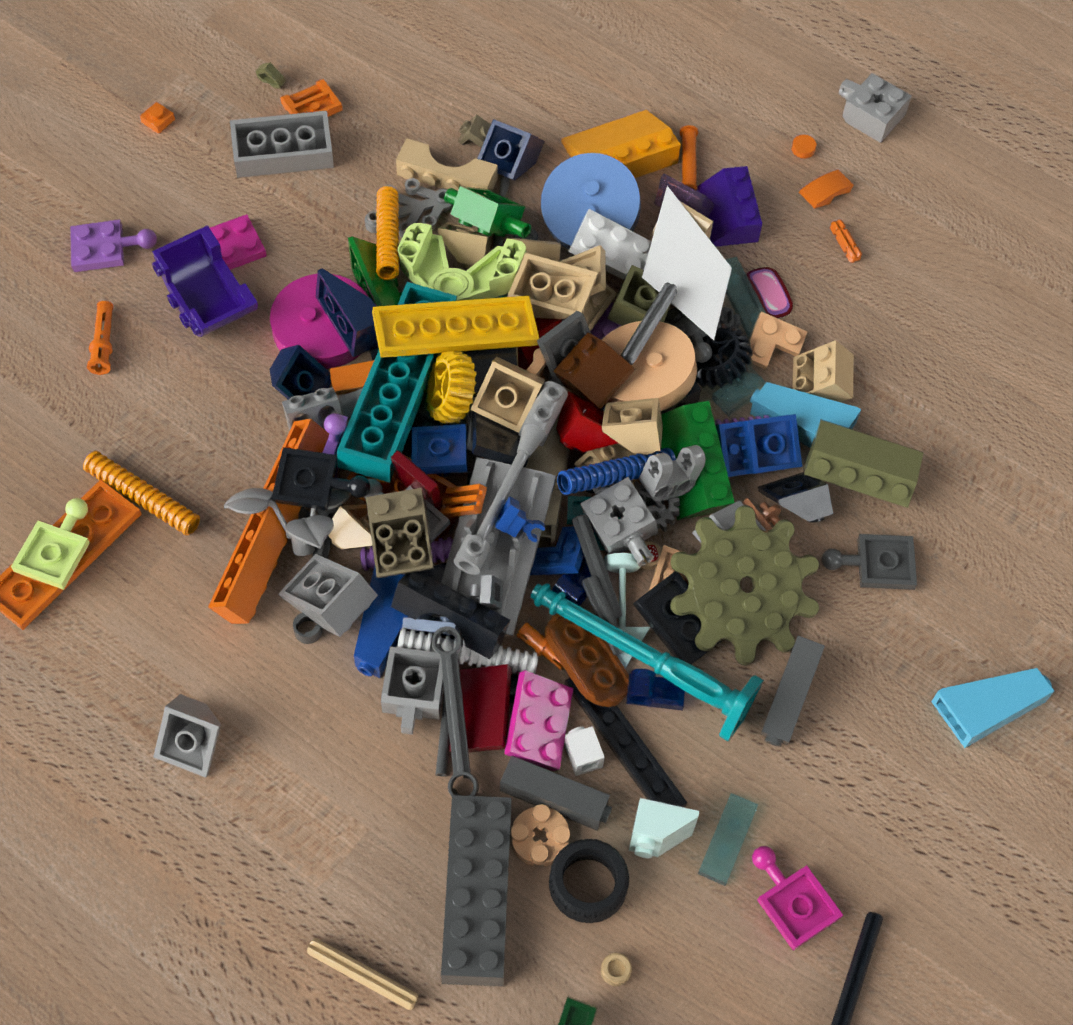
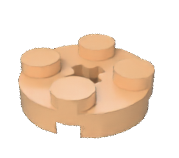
(539, 818)

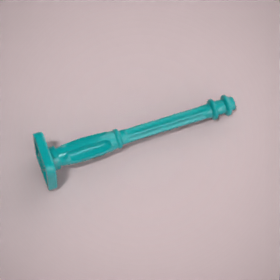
(734, 703)

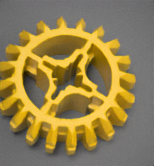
(451, 387)

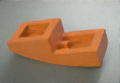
(825, 188)

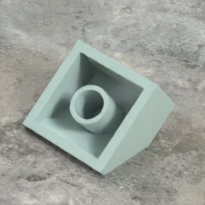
(660, 827)

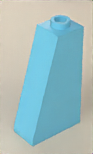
(809, 409)
(990, 703)

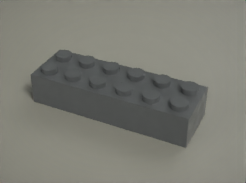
(476, 891)

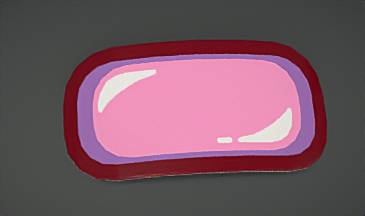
(771, 291)

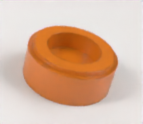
(803, 146)

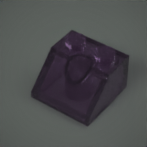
(684, 194)

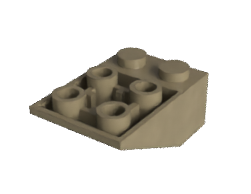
(400, 532)

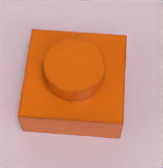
(157, 117)

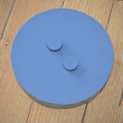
(590, 183)

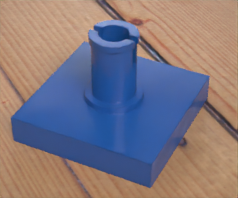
(440, 449)

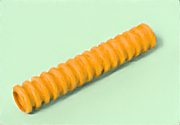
(387, 233)
(141, 493)

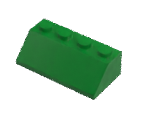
(364, 269)
(696, 426)

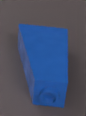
(378, 628)

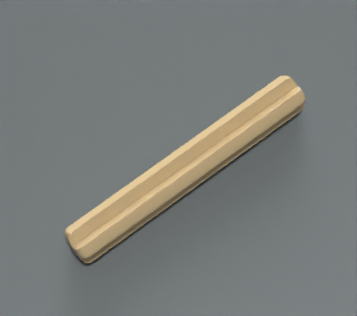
(362, 974)

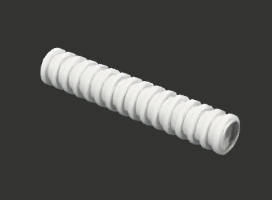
(515, 659)

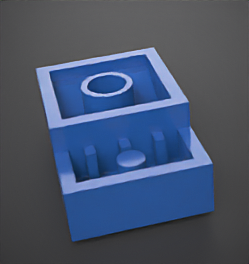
(760, 445)

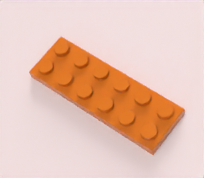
(106, 520)

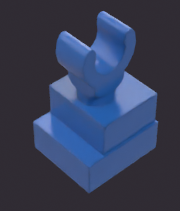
(513, 519)

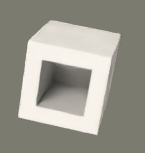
(583, 750)

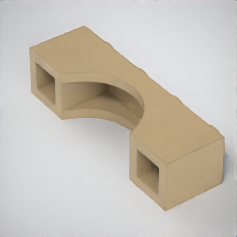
(417, 163)

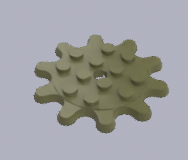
(716, 591)

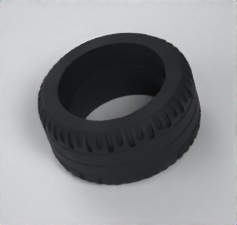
(589, 850)

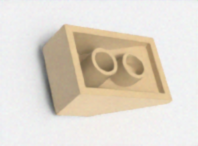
(553, 286)

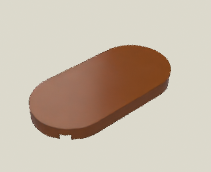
(588, 662)

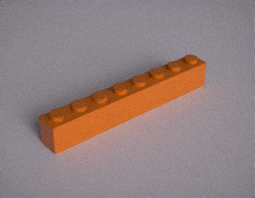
(262, 539)

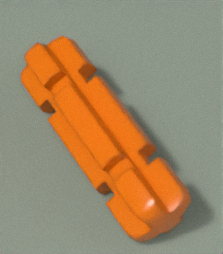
(846, 241)

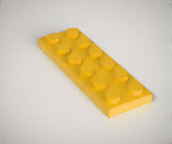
(455, 326)

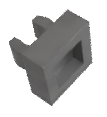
(488, 592)

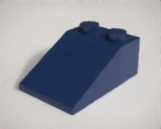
(348, 312)

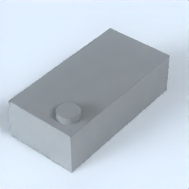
(281, 144)

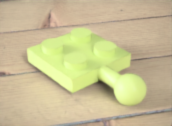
(51, 551)

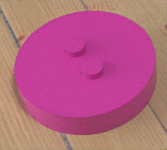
(301, 321)

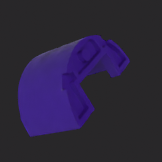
(201, 283)

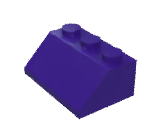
(735, 209)

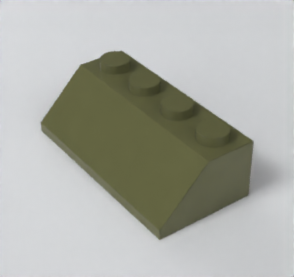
(863, 463)

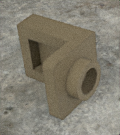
(474, 130)

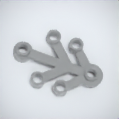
(414, 207)

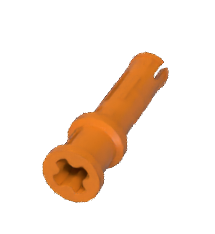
(98, 355)

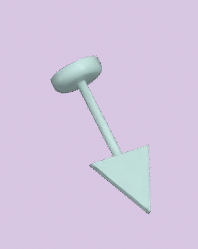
(622, 564)

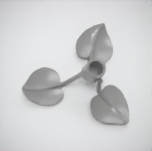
(304, 532)

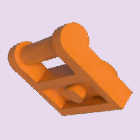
(312, 99)

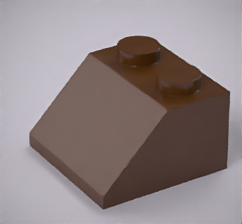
(593, 370)

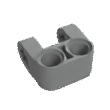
(674, 478)

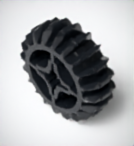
(733, 354)

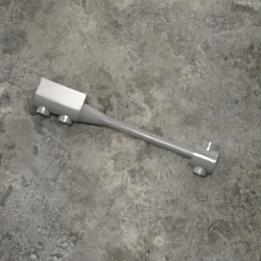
(533, 434)

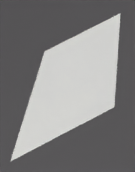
(689, 260)

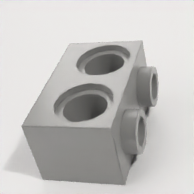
(312, 406)

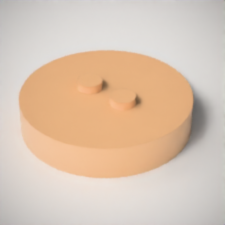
(662, 369)

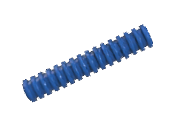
(604, 473)

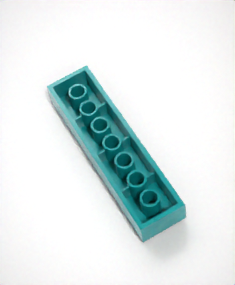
(388, 403)

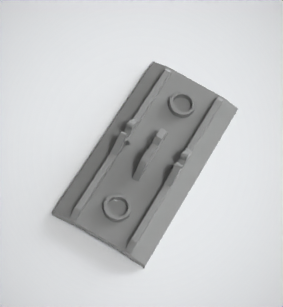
(509, 556)

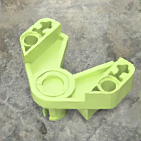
(426, 264)

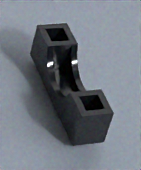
(479, 625)

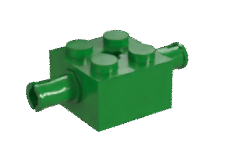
(487, 211)

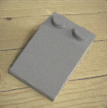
(329, 594)

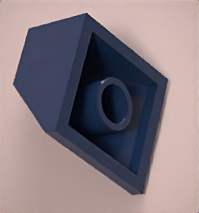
(510, 149)
(298, 373)

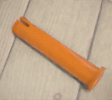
(689, 172)

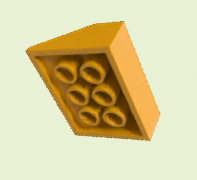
(635, 140)

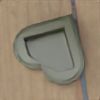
(269, 74)

